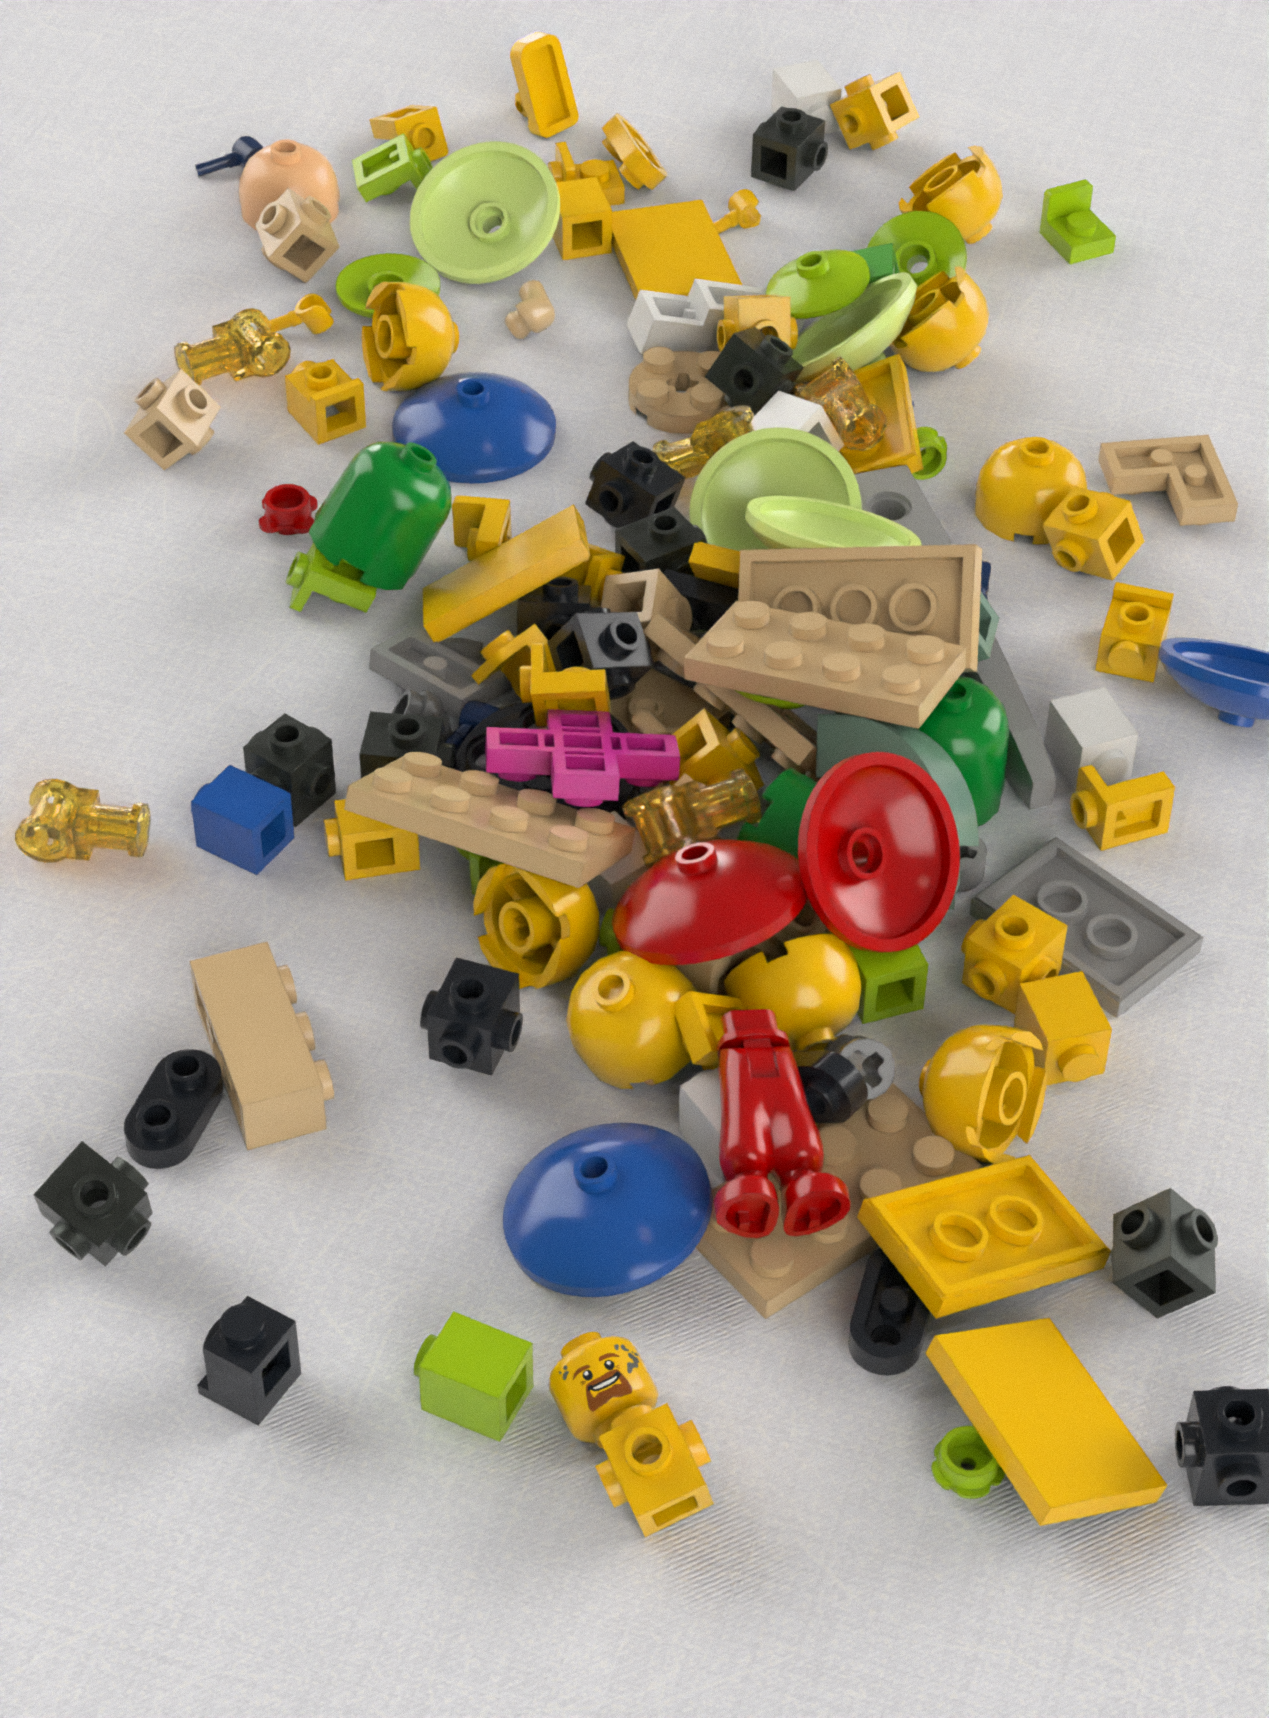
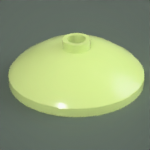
(471, 195)
(858, 330)
(766, 465)
(817, 523)

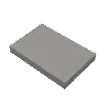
(1112, 930)

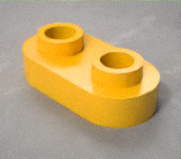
(630, 148)

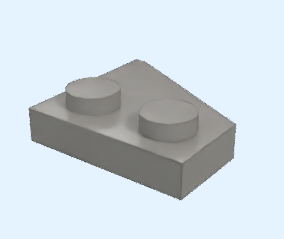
(441, 668)

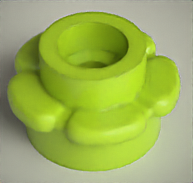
(933, 454)
(960, 1447)

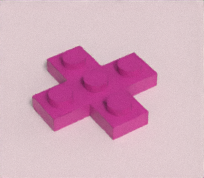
(582, 756)

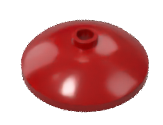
(879, 852)
(709, 902)

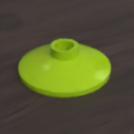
(923, 238)
(361, 276)
(821, 282)

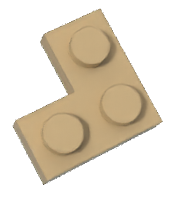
(1181, 467)

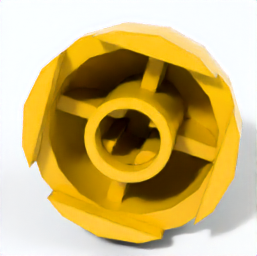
(961, 191)
(943, 324)
(408, 336)
(1024, 485)
(535, 925)
(809, 990)
(626, 1020)
(984, 1090)

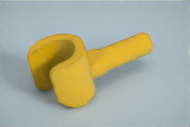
(742, 212)
(310, 310)

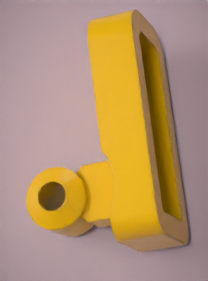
(543, 84)

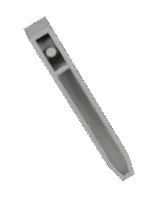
(898, 497)

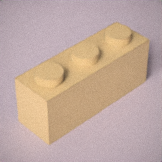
(261, 1045)

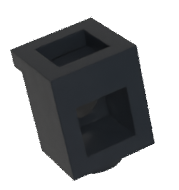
(238, 1350)

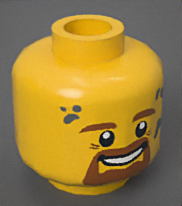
(599, 1383)

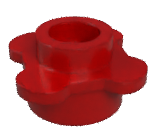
(287, 510)

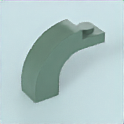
(849, 735)

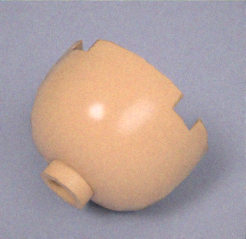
(282, 167)

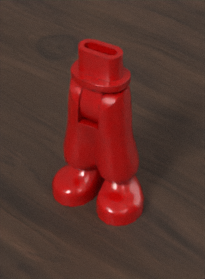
(767, 1132)

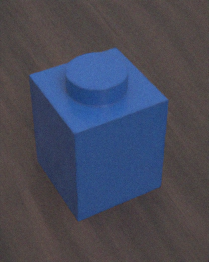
(242, 819)

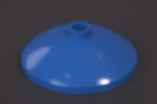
(478, 425)
(1221, 676)
(607, 1209)

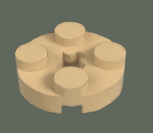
(662, 374)

